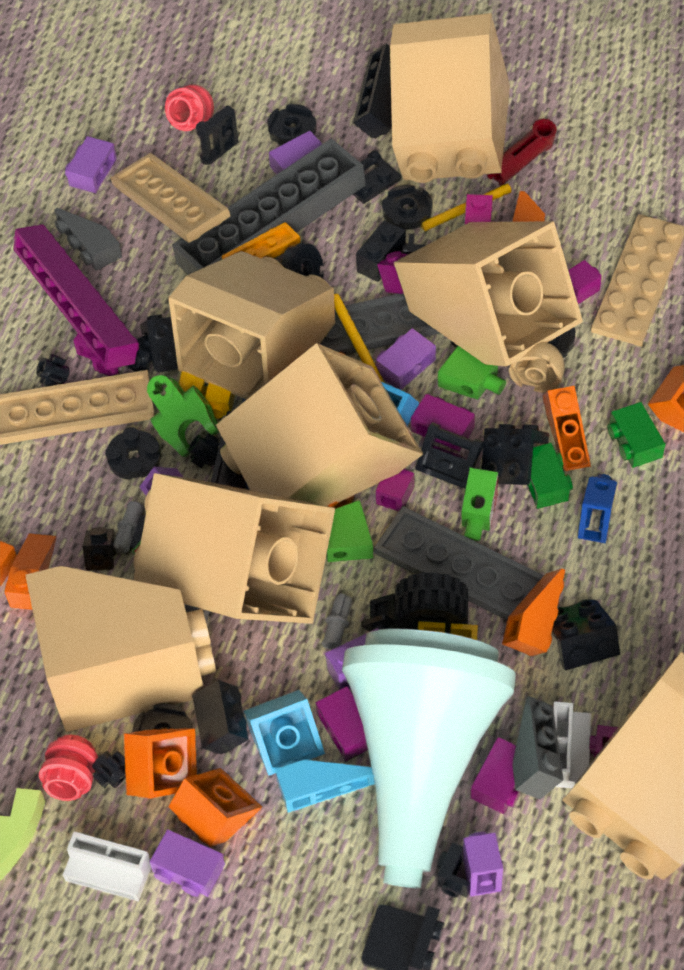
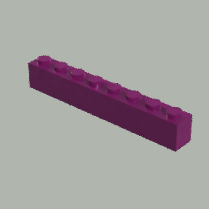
(75, 297)

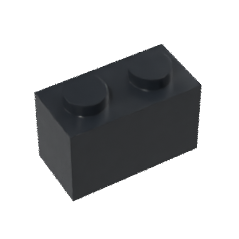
(384, 240)
(220, 717)

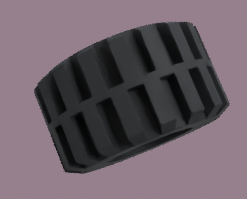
(430, 599)

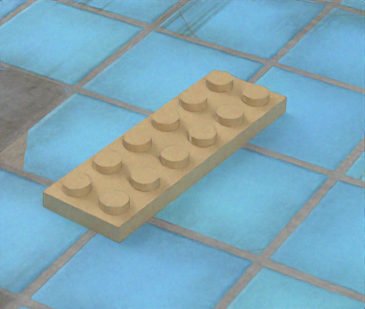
(170, 197)
(639, 280)
(75, 407)

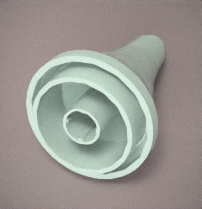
(422, 716)

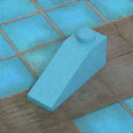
(316, 781)

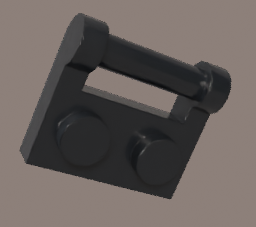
(224, 133)
(378, 179)
(446, 464)

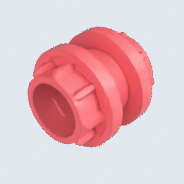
(188, 107)
(68, 767)

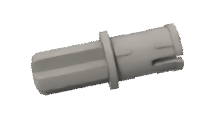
(127, 527)
(337, 621)

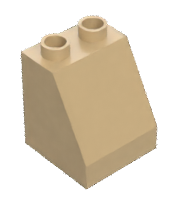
(448, 98)
(492, 288)
(247, 320)
(318, 431)
(234, 549)
(115, 645)
(638, 781)

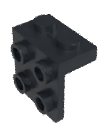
(161, 342)
(511, 452)
(584, 634)
(402, 939)

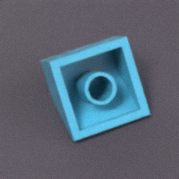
(284, 730)

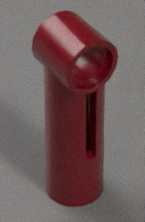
(525, 150)

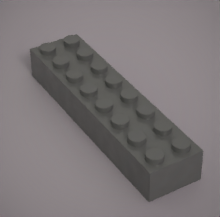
(292, 196)

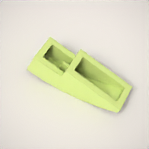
(19, 827)

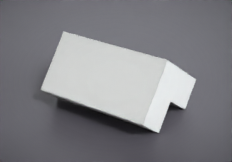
(573, 741)
(107, 866)

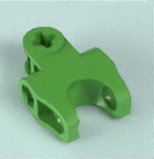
(178, 410)

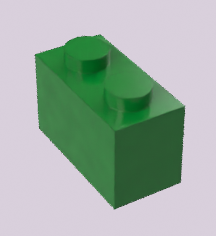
(636, 435)
(548, 480)

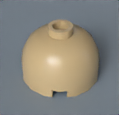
(539, 368)

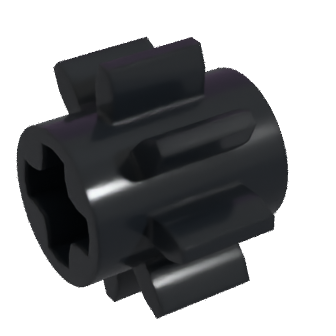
(52, 370)
(203, 450)
(110, 769)

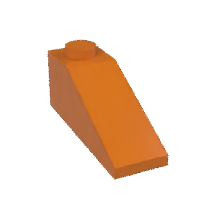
(32, 557)

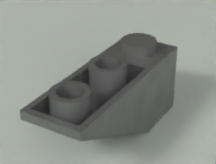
(93, 240)
(537, 753)

